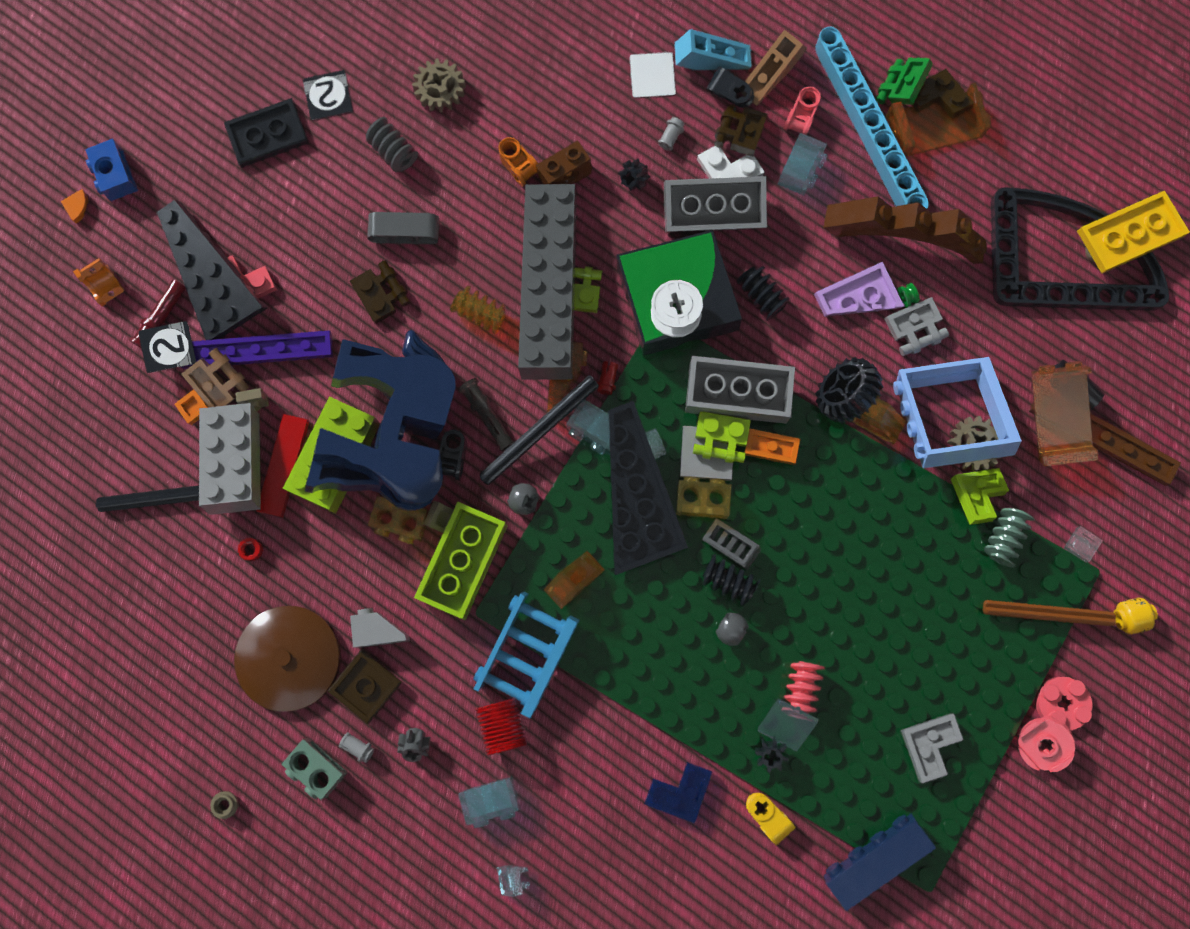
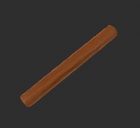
(1049, 613)

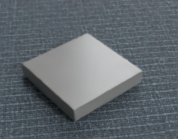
(698, 467)

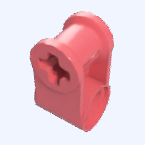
(801, 114)

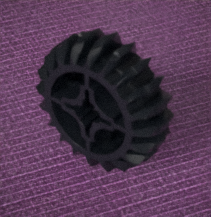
(849, 390)

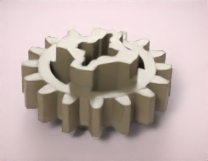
(446, 76)
(968, 434)

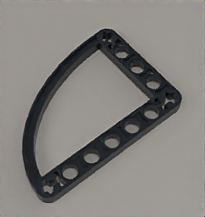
(1082, 211)

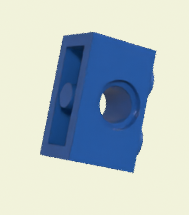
(118, 181)

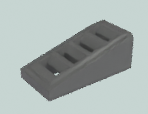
(749, 558)

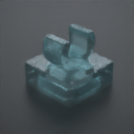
(510, 880)

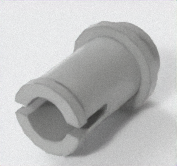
(674, 128)
(356, 747)

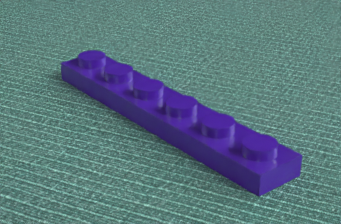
(267, 348)

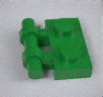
(909, 78)

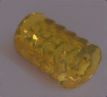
(479, 310)

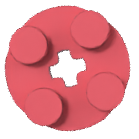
(1074, 690)
(1046, 759)

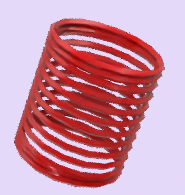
(495, 717)

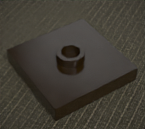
(365, 686)

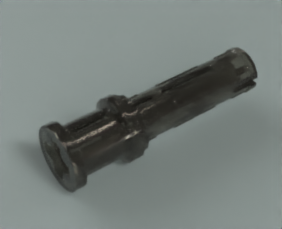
(478, 404)

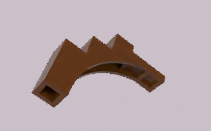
(911, 221)

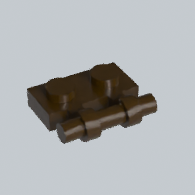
(748, 132)
(373, 296)

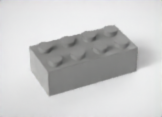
(715, 204)
(740, 389)
(229, 459)

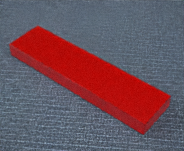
(283, 458)

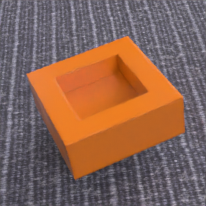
(189, 407)

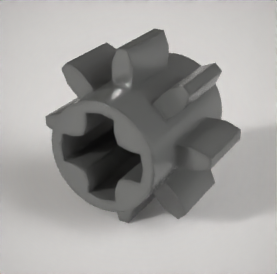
(413, 745)

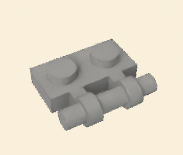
(913, 319)

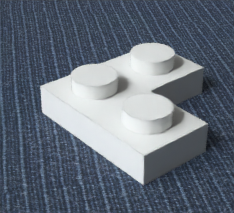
(718, 166)

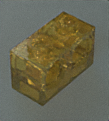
(703, 506)
(398, 521)

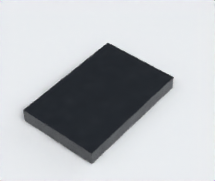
(266, 132)

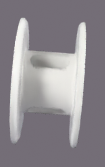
(665, 315)

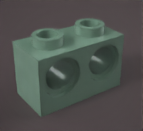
(318, 762)

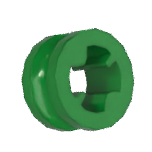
(908, 295)

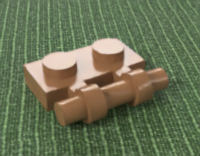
(208, 383)

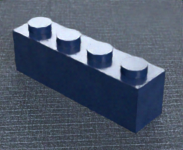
(878, 861)

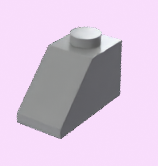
(374, 629)

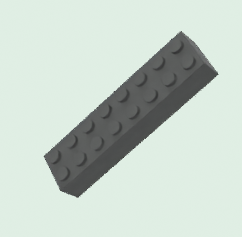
(548, 282)

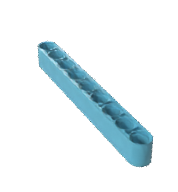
(871, 113)

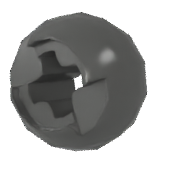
(523, 499)
(732, 629)

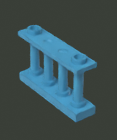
(540, 675)

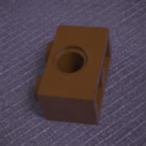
(565, 166)

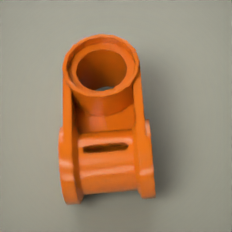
(521, 164)

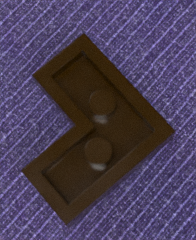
(946, 91)

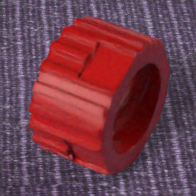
(258, 549)

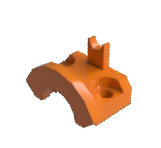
(100, 281)

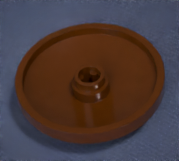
(287, 658)

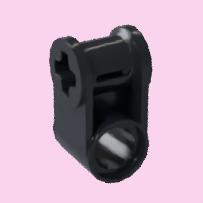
(727, 86)
(453, 457)

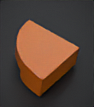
(76, 205)

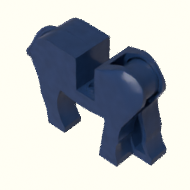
(419, 402)

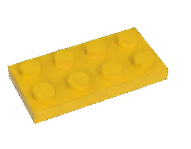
(1133, 231)

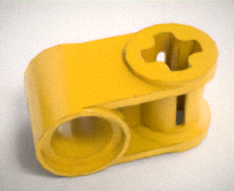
(771, 819)

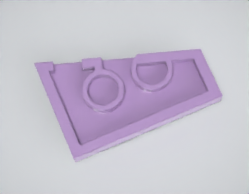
(860, 293)

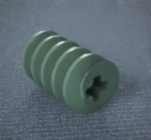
(1006, 536)

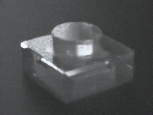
(1083, 544)

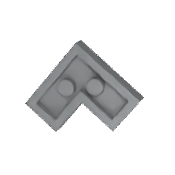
(924, 742)

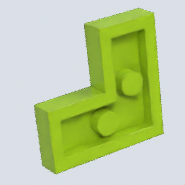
(974, 493)

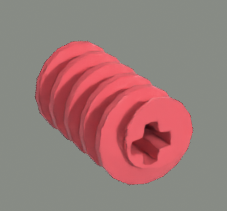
(804, 686)

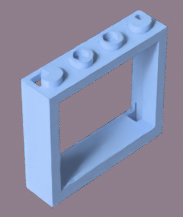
(994, 399)

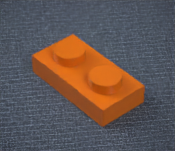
(772, 446)

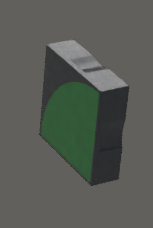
(685, 259)

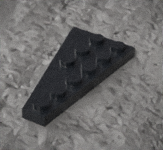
(212, 282)
(641, 507)

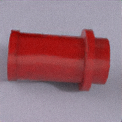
(607, 378)

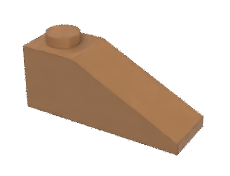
(775, 65)

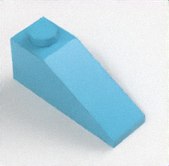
(708, 52)

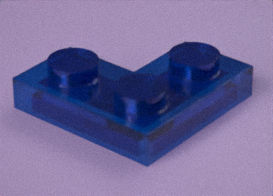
(681, 800)

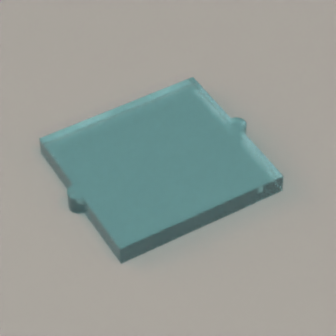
(787, 724)

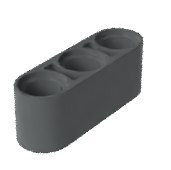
(403, 228)

